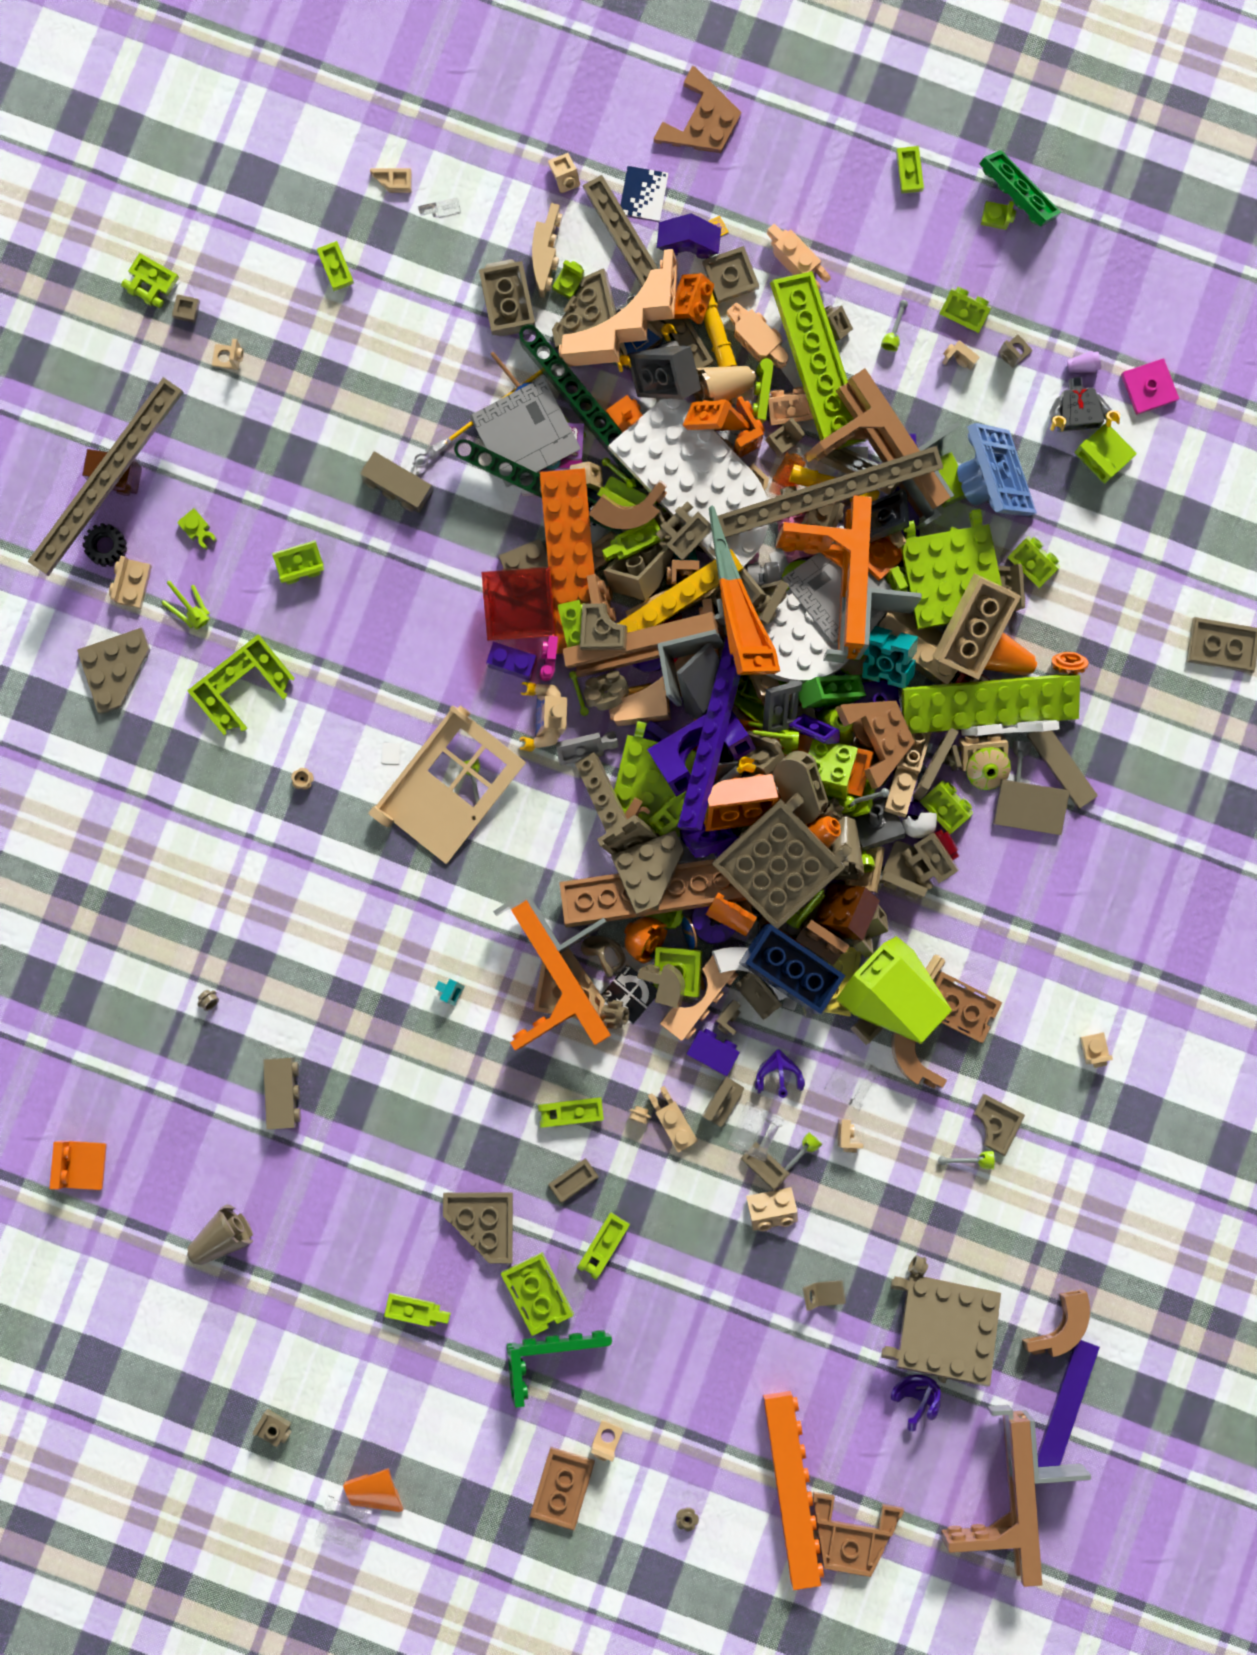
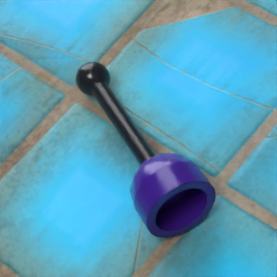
(915, 807)

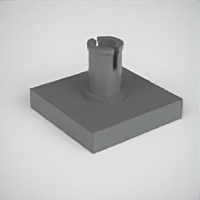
(878, 826)

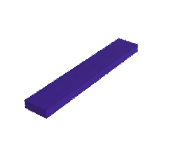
(1067, 1404)

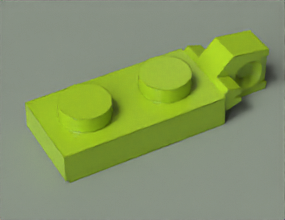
(632, 541)
(415, 1310)

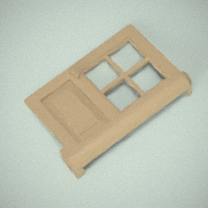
(430, 808)

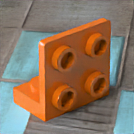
(714, 415)
(748, 439)
(78, 1165)

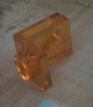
(783, 473)

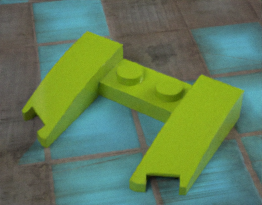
(209, 689)

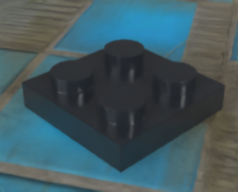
(889, 515)

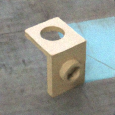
(236, 355)
(605, 1450)

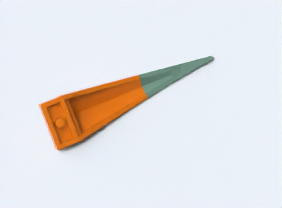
(745, 632)

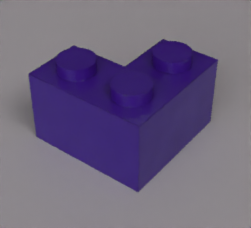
(690, 235)

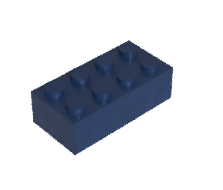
(792, 969)

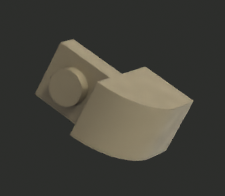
(877, 927)
(670, 982)

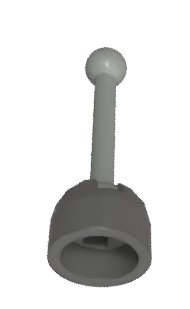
(1020, 749)

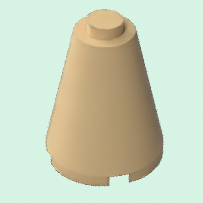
(724, 382)

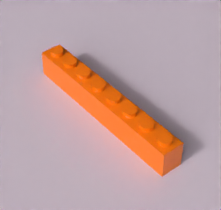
(792, 1490)

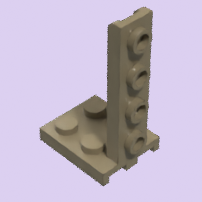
(620, 831)

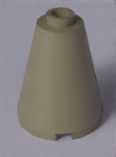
(854, 862)
(220, 1236)

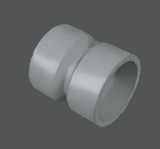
(770, 572)

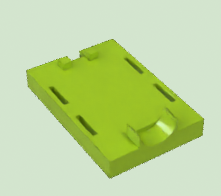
(537, 1293)

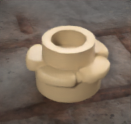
(302, 772)
(639, 1115)

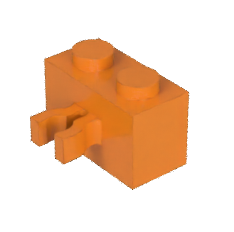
(625, 413)

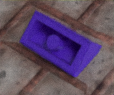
(816, 729)

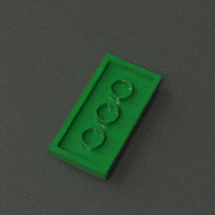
(1019, 188)

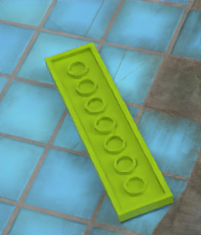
(813, 351)
(991, 702)

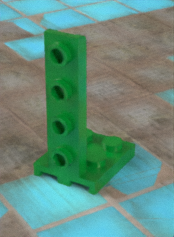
(552, 1344)

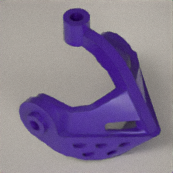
(778, 1061)
(907, 1388)

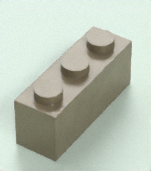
(396, 482)
(281, 1093)

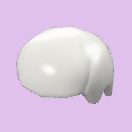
(920, 827)

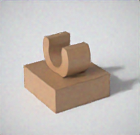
(635, 808)

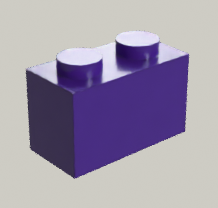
(511, 661)
(713, 1052)

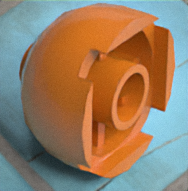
(644, 937)

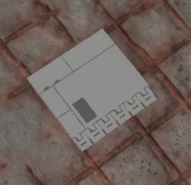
(526, 429)
(819, 589)

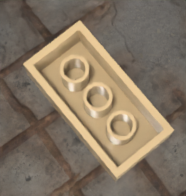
(976, 626)

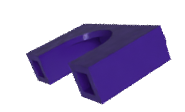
(672, 751)

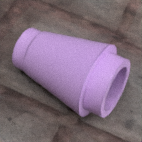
(1084, 363)

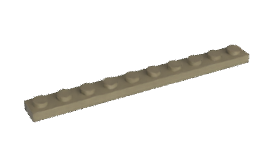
(639, 259)
(105, 476)
(830, 492)

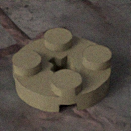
(611, 682)

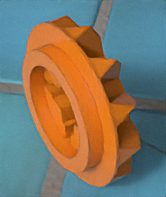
(1069, 663)

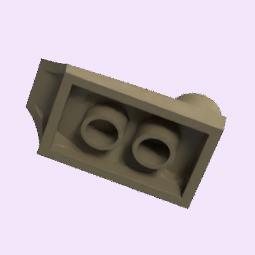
(506, 297)

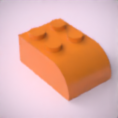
(740, 801)

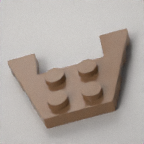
(710, 122)
(886, 732)
(852, 1546)

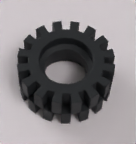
(95, 535)

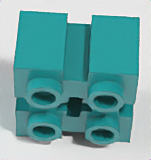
(890, 657)

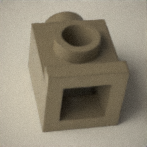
(271, 1419)

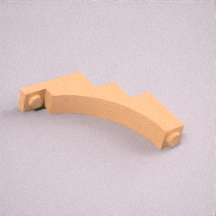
(652, 303)
(652, 702)

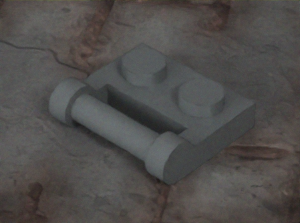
(776, 709)

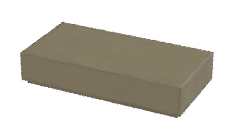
(769, 1170)
(573, 1180)

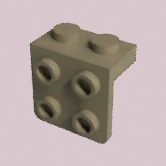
(898, 875)

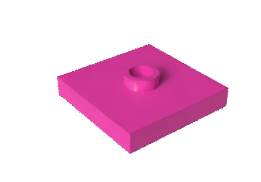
(1150, 386)

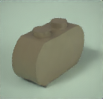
(800, 774)

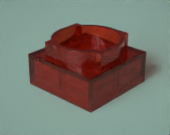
(519, 603)

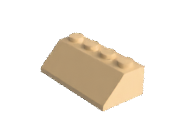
(927, 643)

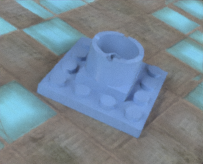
(995, 472)

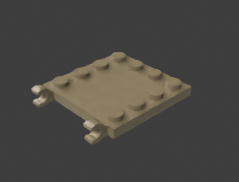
(780, 863)
(946, 1330)

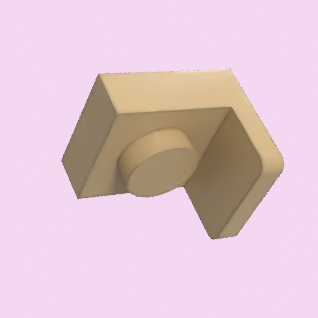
(564, 172)
(964, 356)
(593, 474)
(1095, 1049)
(845, 1132)

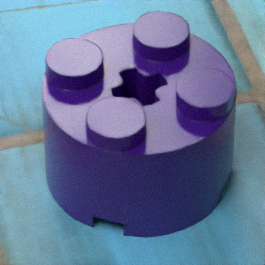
(706, 932)

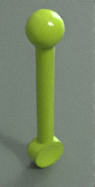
(629, 482)
(584, 710)

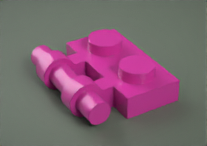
(548, 653)

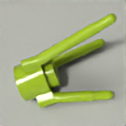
(196, 617)
(788, 738)
(801, 915)

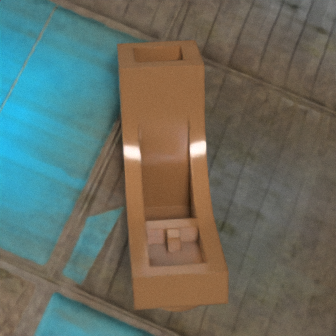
(624, 517)
(909, 1065)
(1070, 1330)

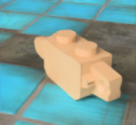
(795, 254)
(757, 336)

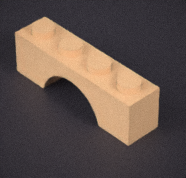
(681, 1020)

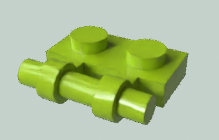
(152, 274)

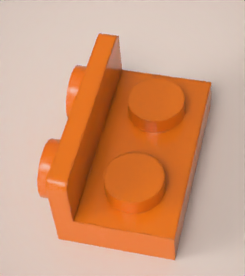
(693, 297)

